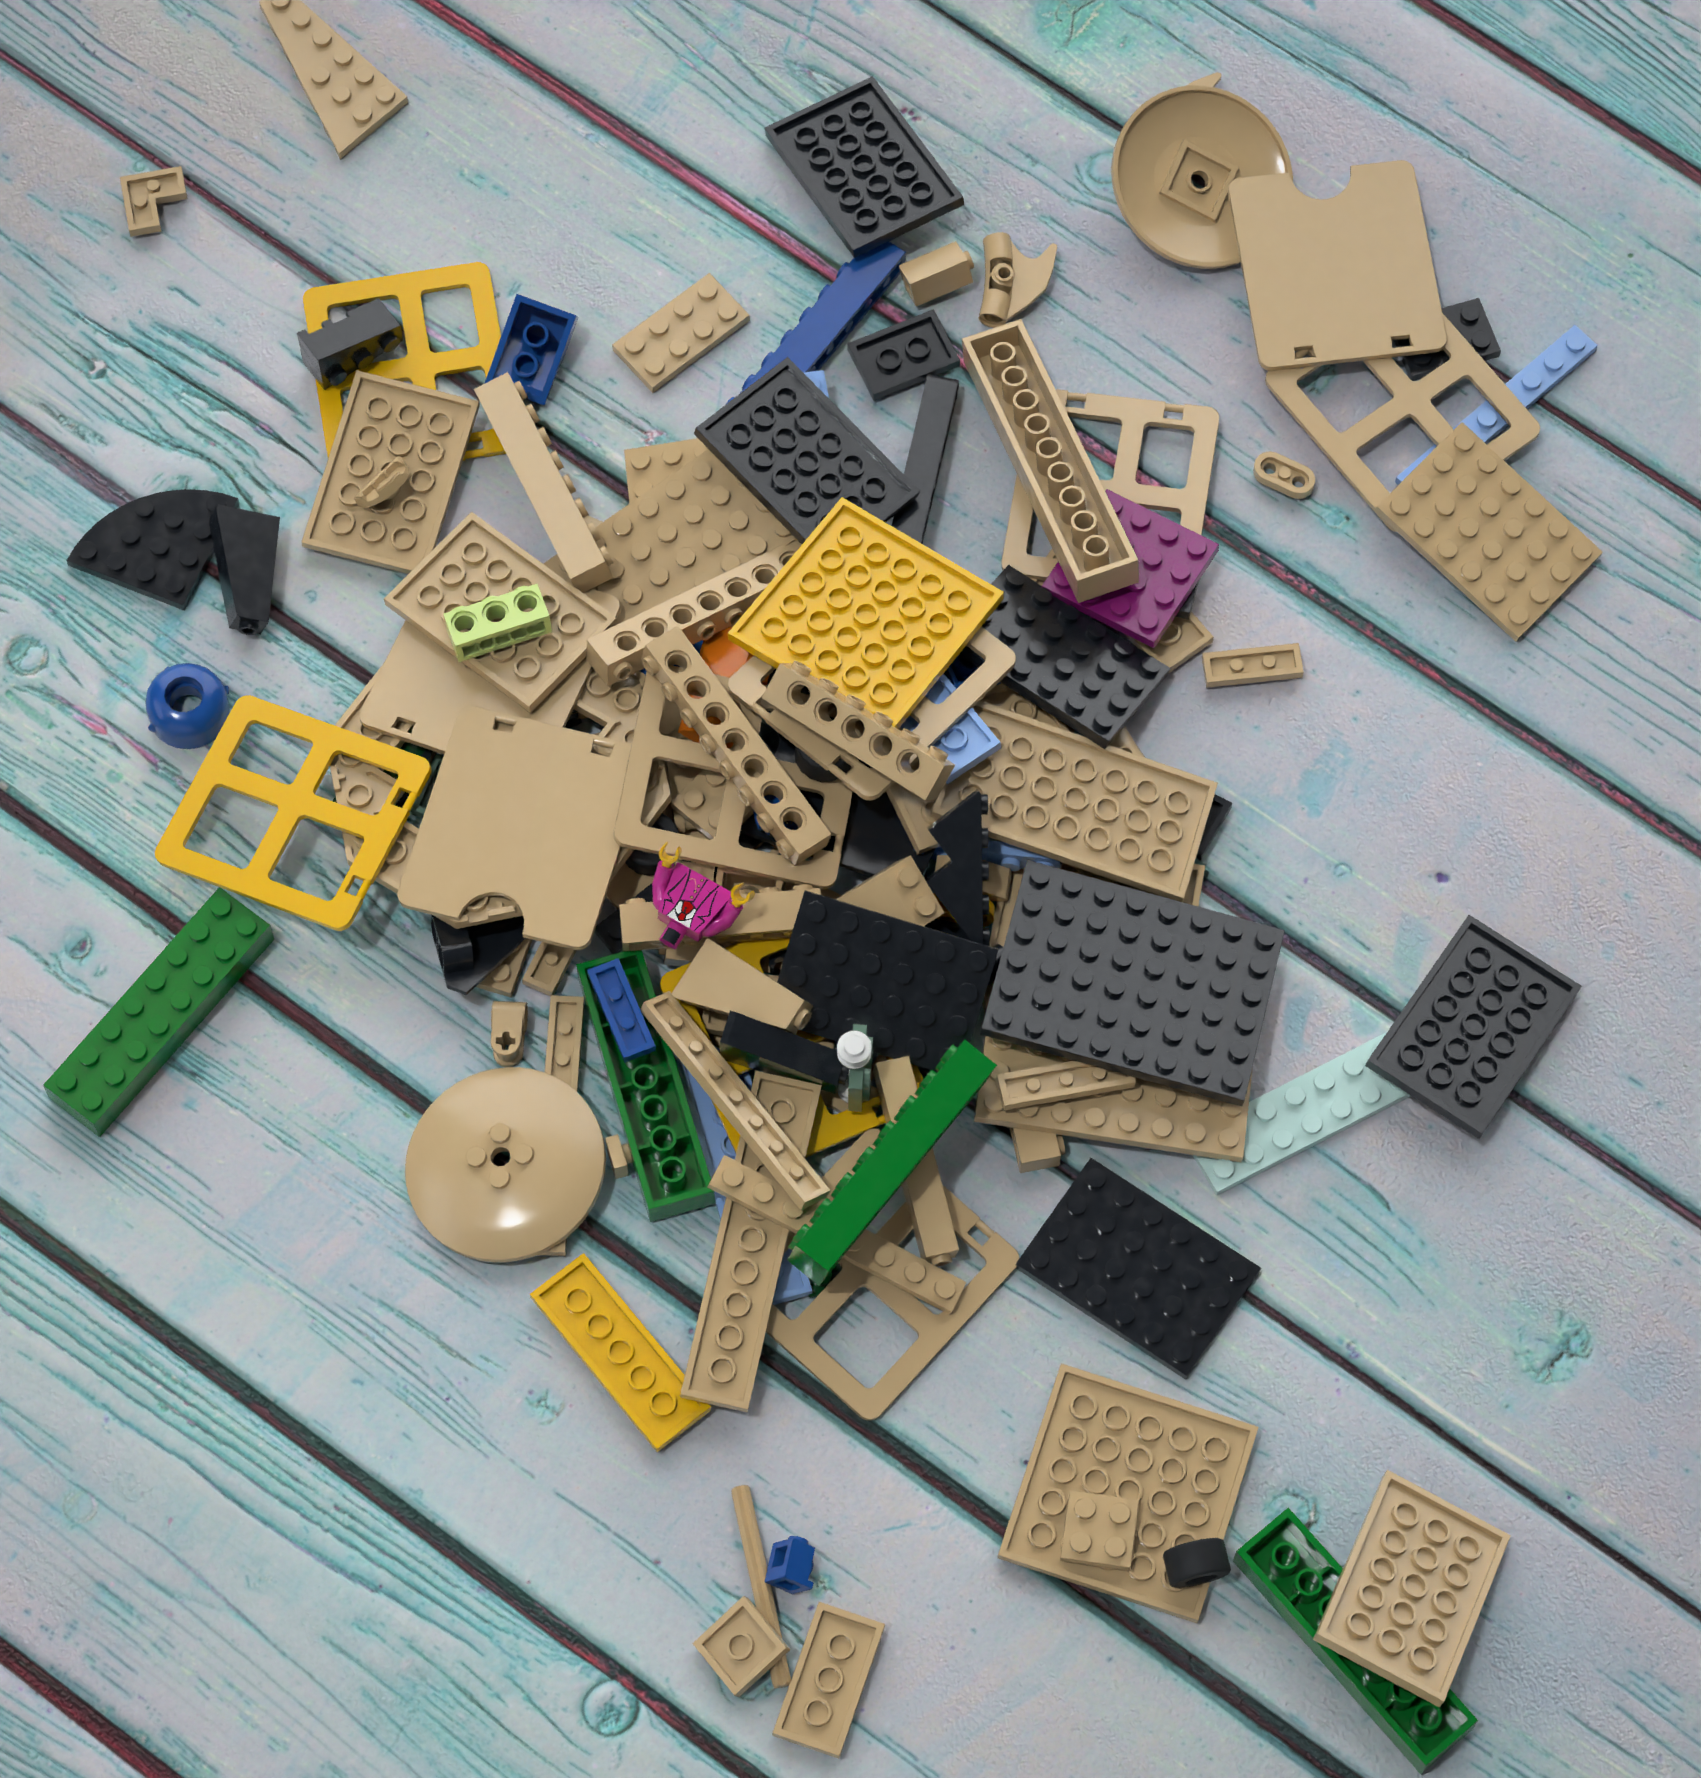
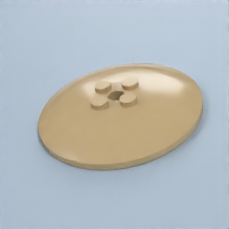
(1185, 135)
(514, 1207)

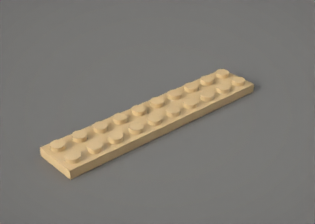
(745, 1265)

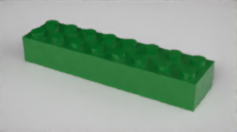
(159, 1012)
(651, 1105)
(885, 1168)
(1298, 1582)

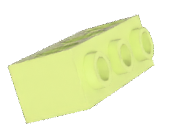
(490, 636)

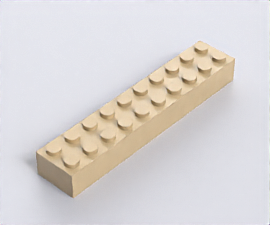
(1050, 461)

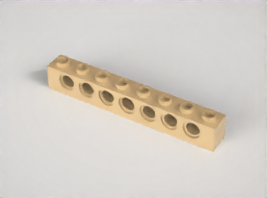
(698, 613)
(676, 649)

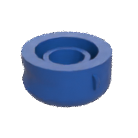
(193, 727)

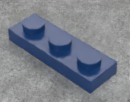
(621, 1010)

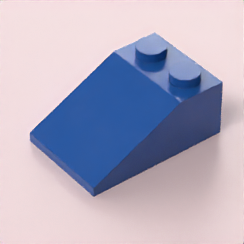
(533, 346)

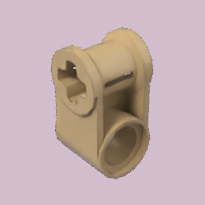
(508, 1028)

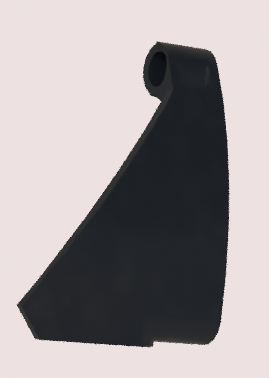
(474, 951)

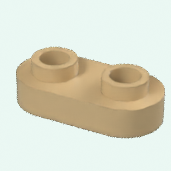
(1286, 473)

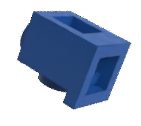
(791, 1565)

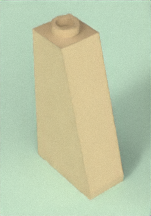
(726, 983)

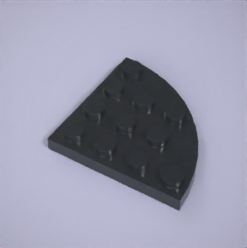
(154, 544)

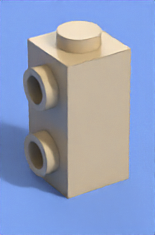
(937, 273)

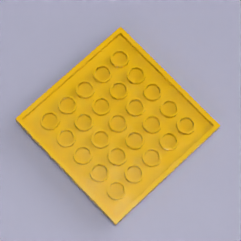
(867, 612)

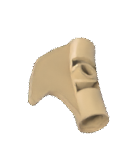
(1011, 279)

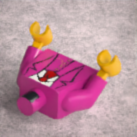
(692, 902)

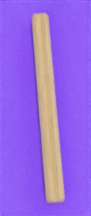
(757, 1572)

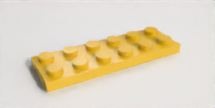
(618, 1351)

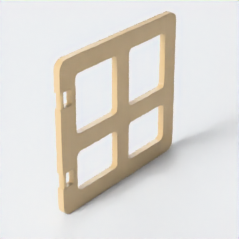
(1409, 400)
(1134, 417)
(932, 718)
(724, 849)
(932, 1329)

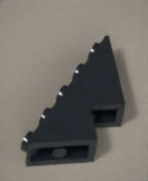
(960, 880)

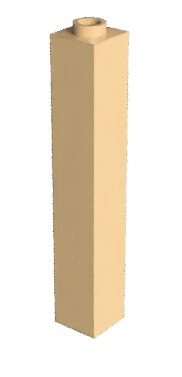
(924, 1186)

